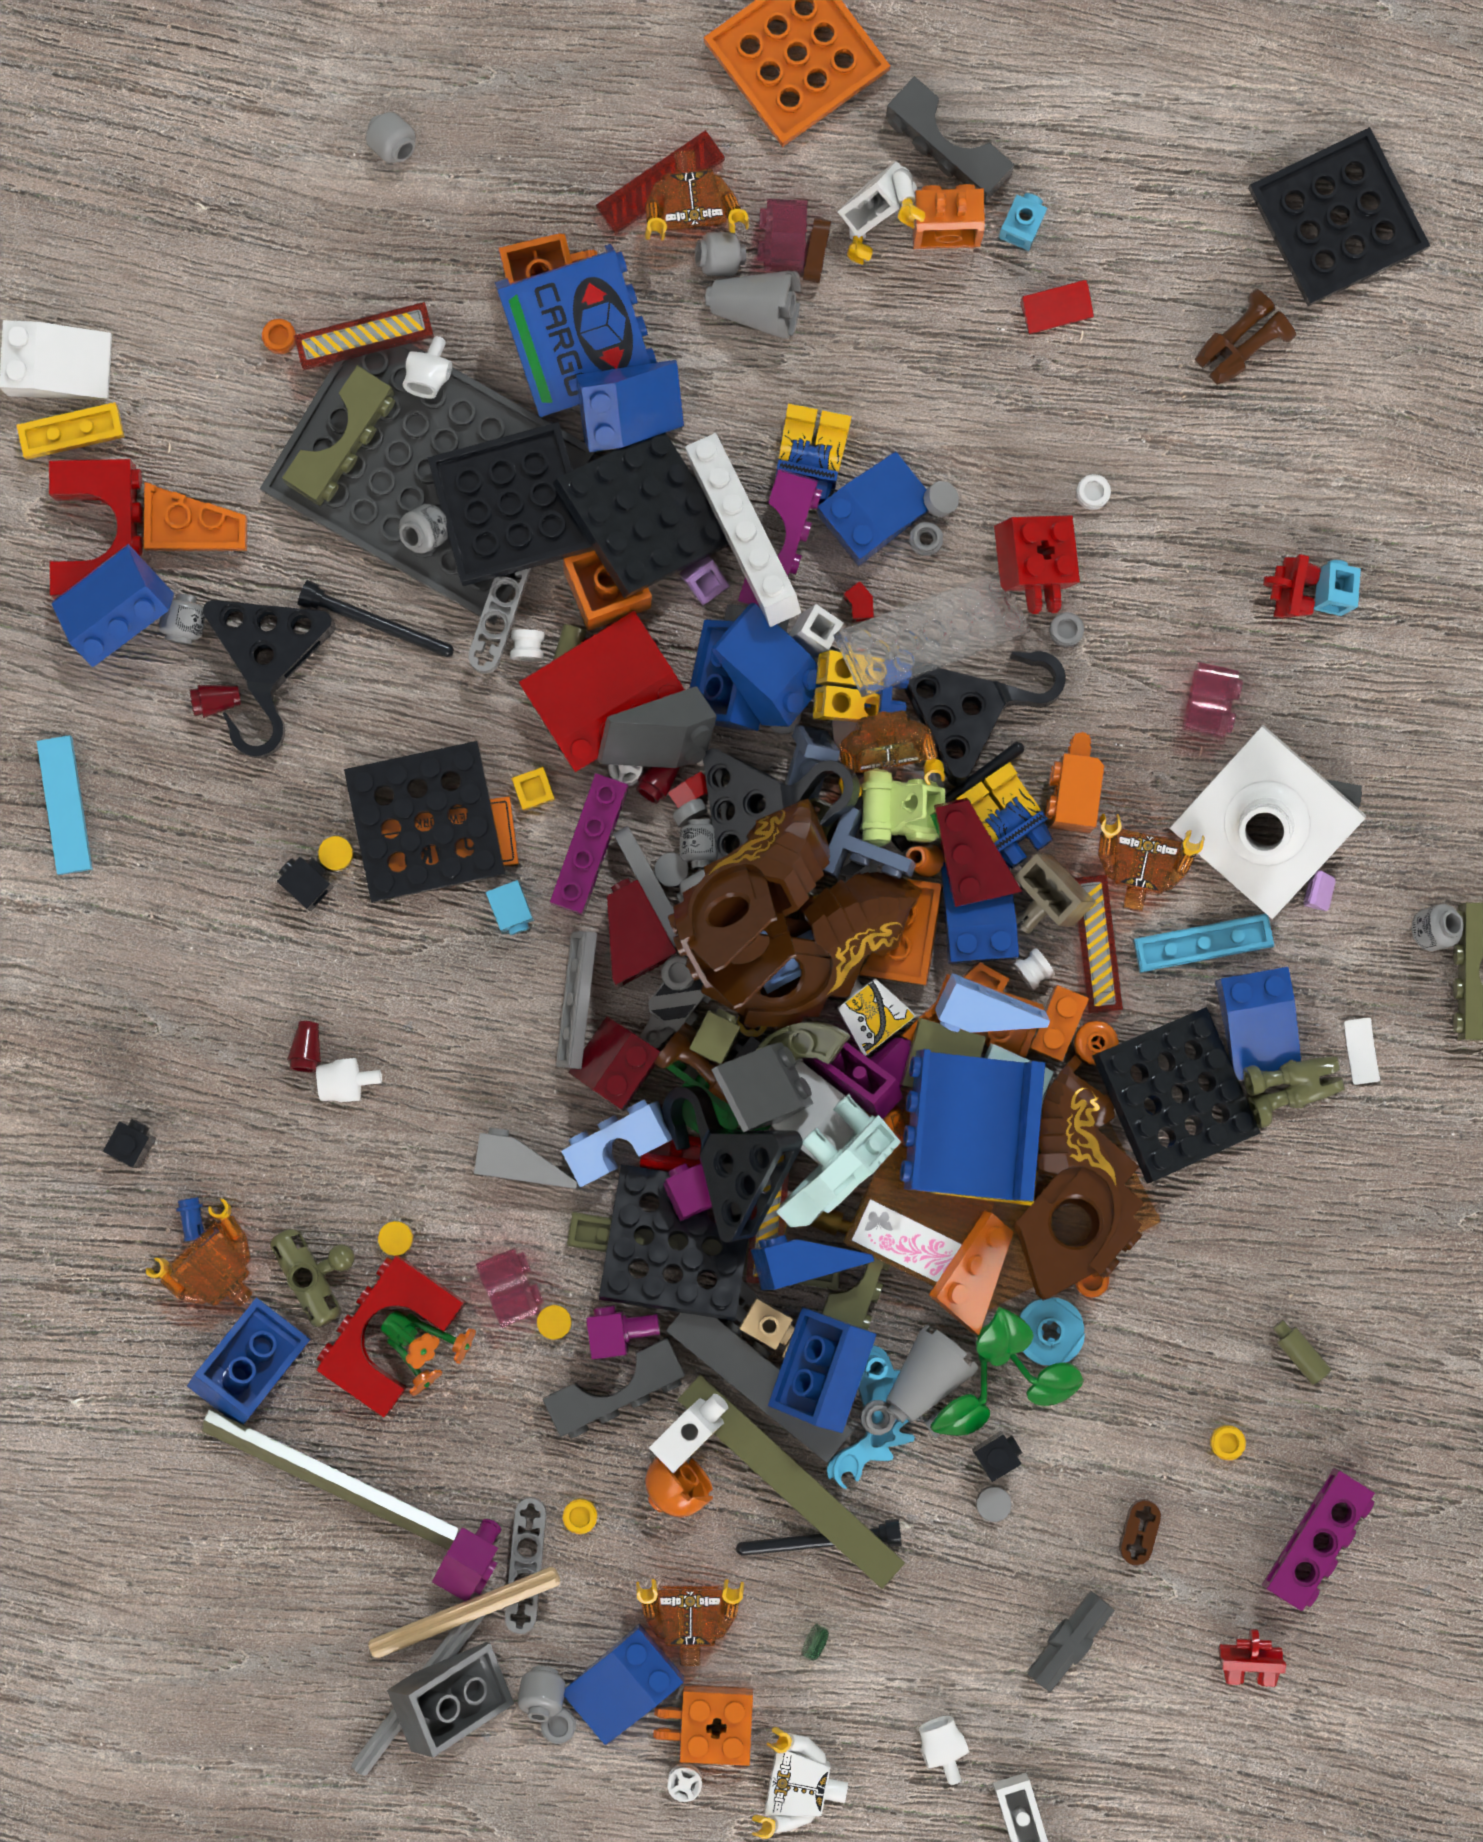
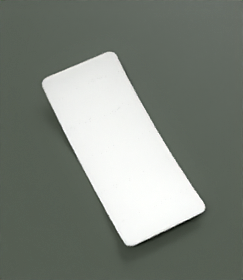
(1361, 1051)

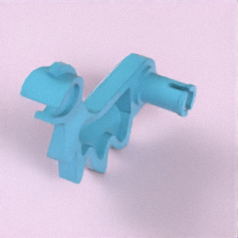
(874, 1385)

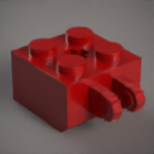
(1037, 556)

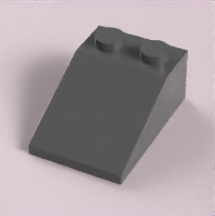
(660, 732)
(763, 1087)
(450, 1699)

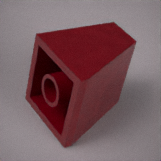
(635, 934)
(616, 1063)

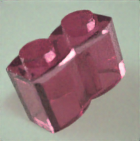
(784, 235)
(1211, 701)
(509, 1286)

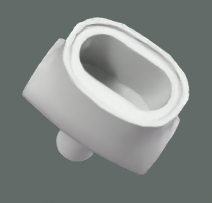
(427, 370)
(343, 1081)
(942, 1746)

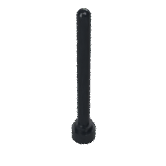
(314, 597)
(992, 766)
(887, 1532)

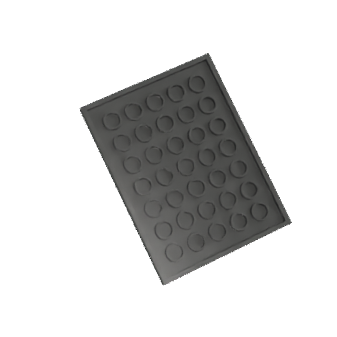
(394, 466)

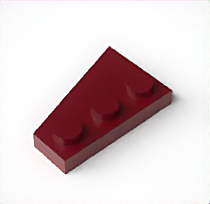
(970, 856)

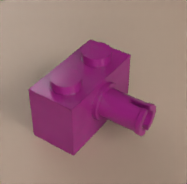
(611, 1331)
(469, 1561)

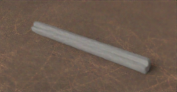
(391, 1726)

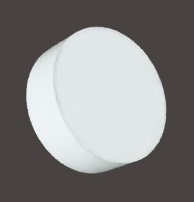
(1093, 492)

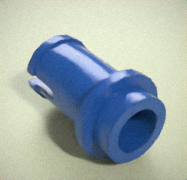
(191, 1218)

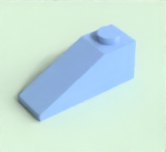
(982, 1009)

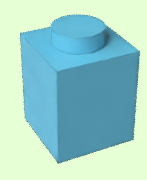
(510, 908)

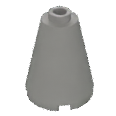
(758, 301)
(928, 1375)

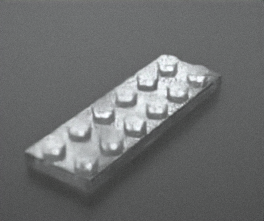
(930, 634)

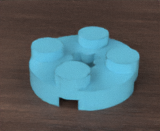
(1069, 1328)

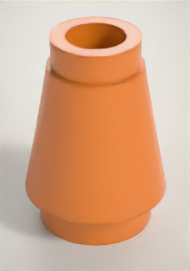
(931, 860)

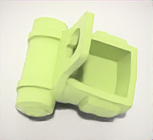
(898, 808)

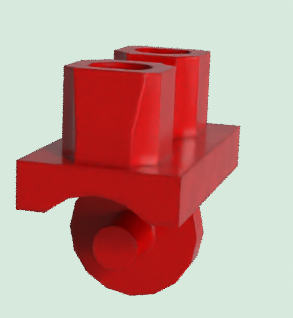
(1289, 585)
(1252, 1656)

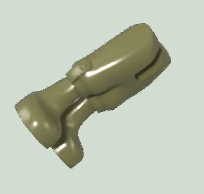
(1302, 1089)

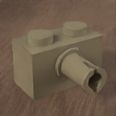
(1052, 893)

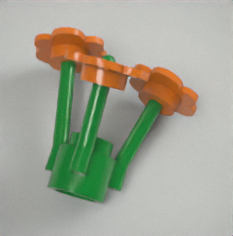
(402, 1331)

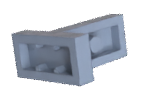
(811, 748)
(861, 851)

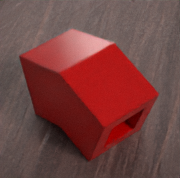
(860, 601)
(690, 789)

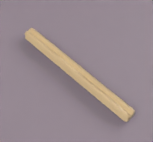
(464, 1612)

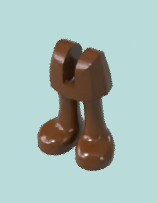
(1223, 344)
(678, 1050)

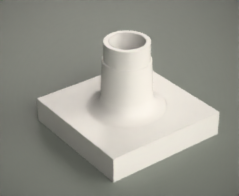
(1272, 780)

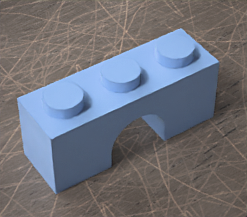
(592, 1155)

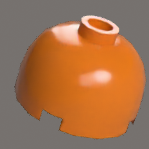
(677, 1492)

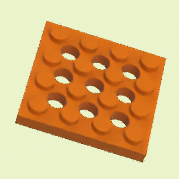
(813, 103)

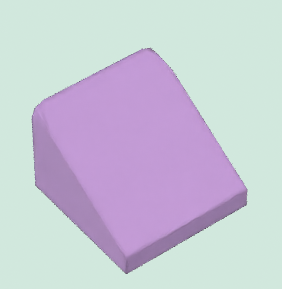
(704, 580)
(1319, 891)

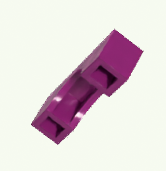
(792, 499)

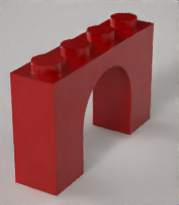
(104, 481)
(348, 1361)

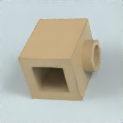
(767, 1324)

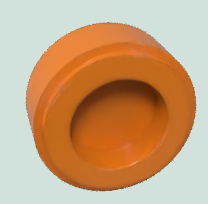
(279, 336)
(1092, 1286)

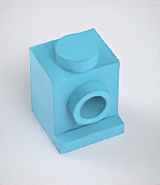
(1022, 232)
(1337, 588)

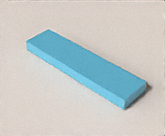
(64, 805)
(1203, 942)

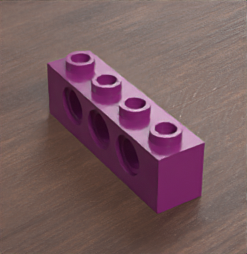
(589, 844)
(1300, 1548)

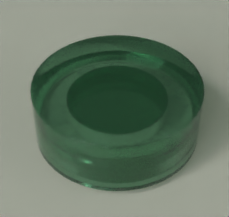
(815, 1642)

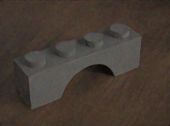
(914, 113)
(575, 1407)

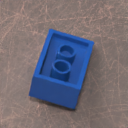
(629, 404)
(874, 508)
(767, 668)
(979, 929)
(1259, 1019)
(789, 1262)
(248, 1362)
(623, 1684)

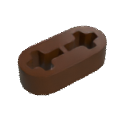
(817, 250)
(1148, 1533)

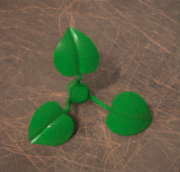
(997, 1344)

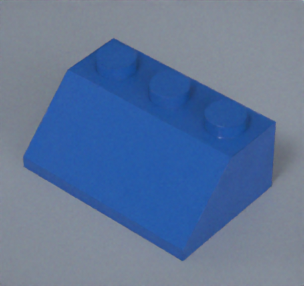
(112, 605)
(716, 684)
(822, 1370)

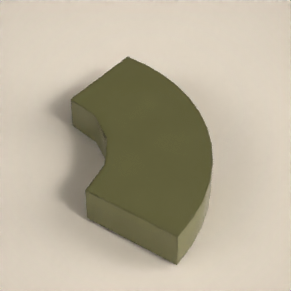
(810, 1040)

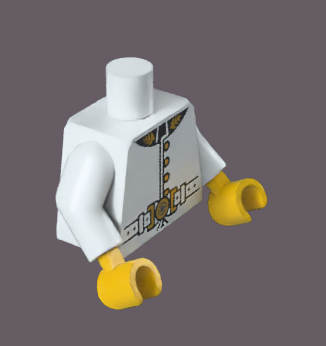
(875, 203)
(797, 1785)

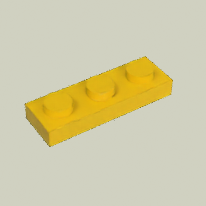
(70, 431)

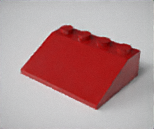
(596, 680)

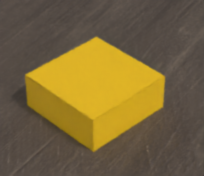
(533, 789)

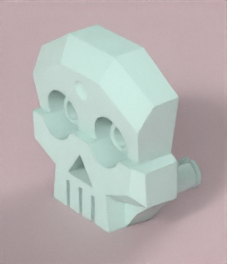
(840, 1169)

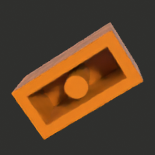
(1064, 1012)

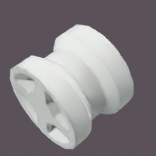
(527, 645)
(619, 773)
(1034, 969)
(682, 1791)

